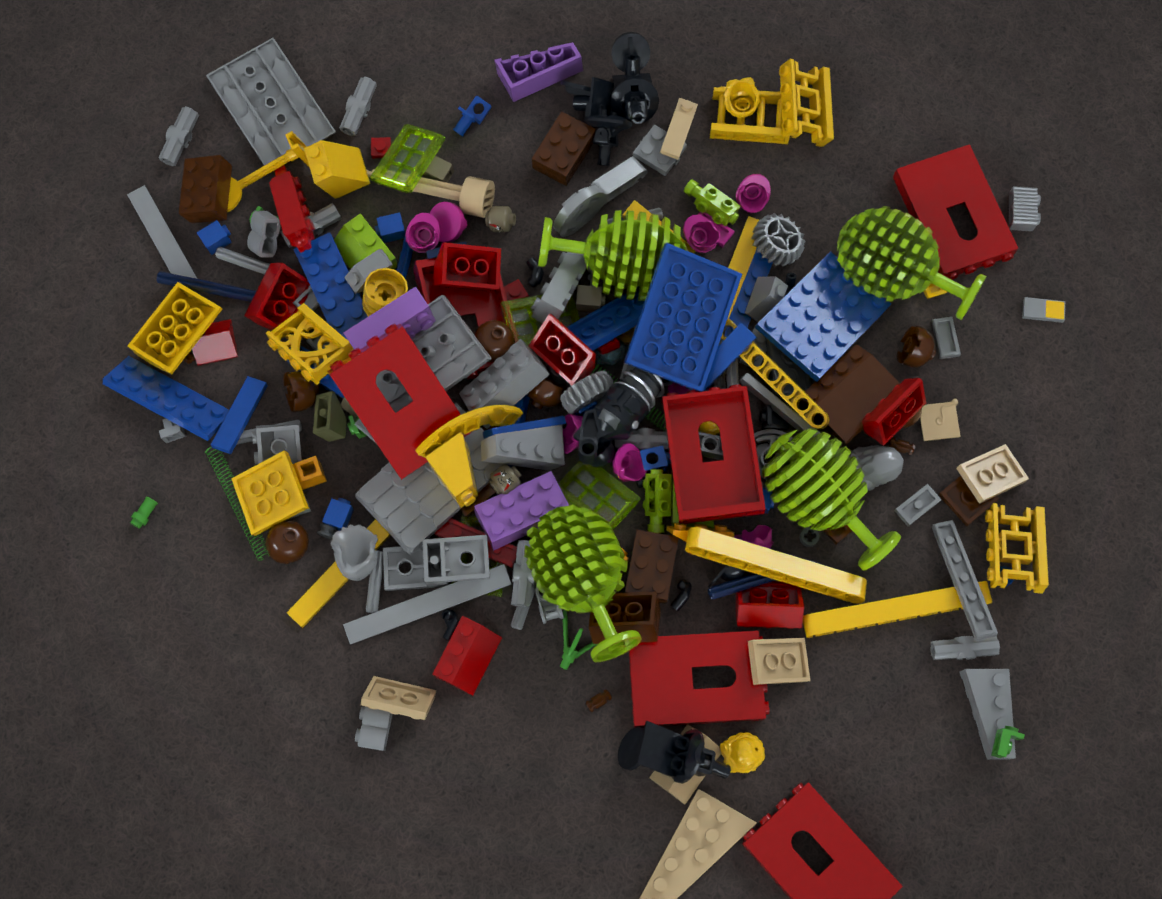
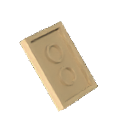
(992, 473)
(778, 661)
(398, 698)

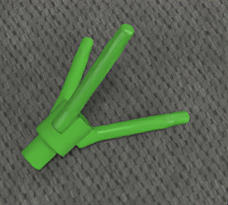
(571, 653)

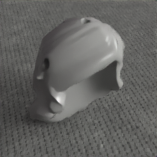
(878, 464)
(354, 551)

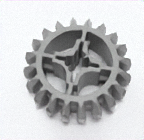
(781, 235)
(586, 391)

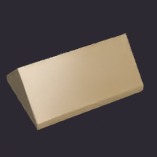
(684, 791)

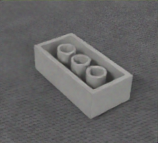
(505, 379)

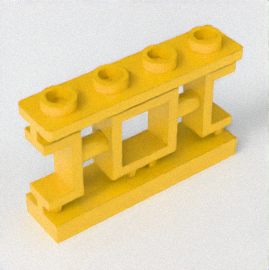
(819, 101)
(1034, 548)

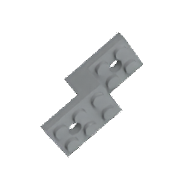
(436, 563)

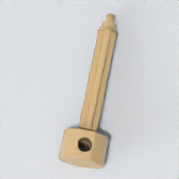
(475, 195)

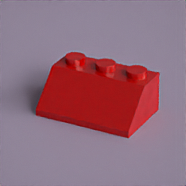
(467, 267)
(276, 295)
(563, 351)
(895, 410)
(770, 606)
(467, 655)

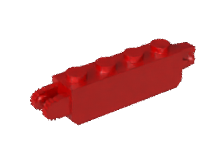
(291, 209)

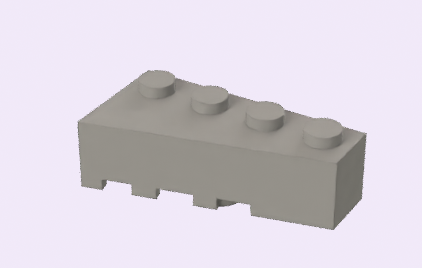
(561, 286)
(528, 448)
(990, 703)

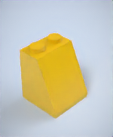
(336, 167)
(454, 469)

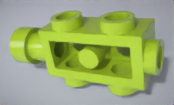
(713, 202)
(660, 497)

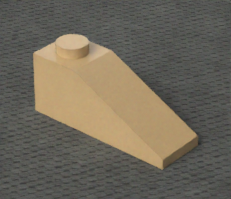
(678, 128)

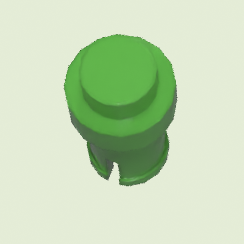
(141, 516)

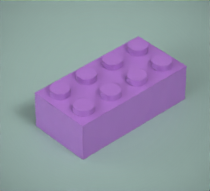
(408, 310)
(512, 514)

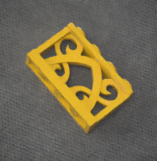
(305, 320)

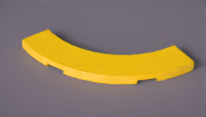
(494, 415)

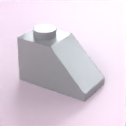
(357, 275)
(765, 296)

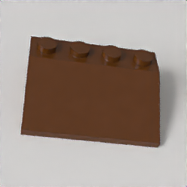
(850, 392)

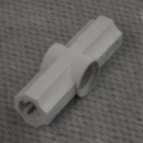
(357, 106)
(178, 136)
(320, 220)
(644, 439)
(521, 578)
(964, 647)

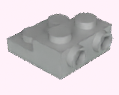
(275, 439)

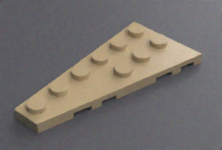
(699, 841)

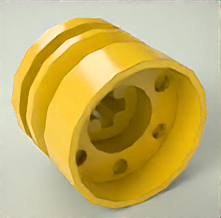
(382, 285)

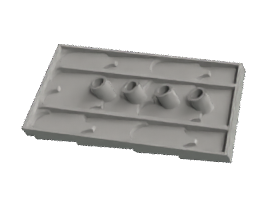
(269, 101)
(446, 347)
(419, 502)

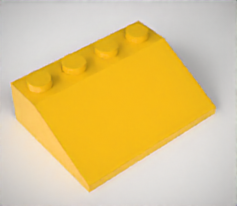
(174, 328)

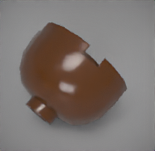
(495, 338)
(919, 345)
(300, 392)
(546, 394)
(287, 542)

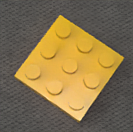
(269, 493)

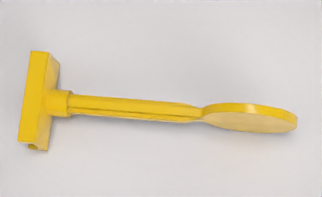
(295, 152)

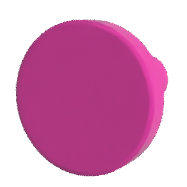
(450, 221)

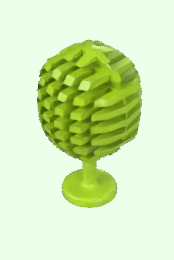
(619, 252)
(896, 257)
(822, 488)
(578, 568)

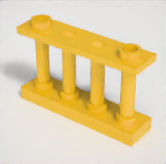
(745, 132)

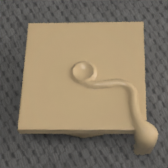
(940, 421)

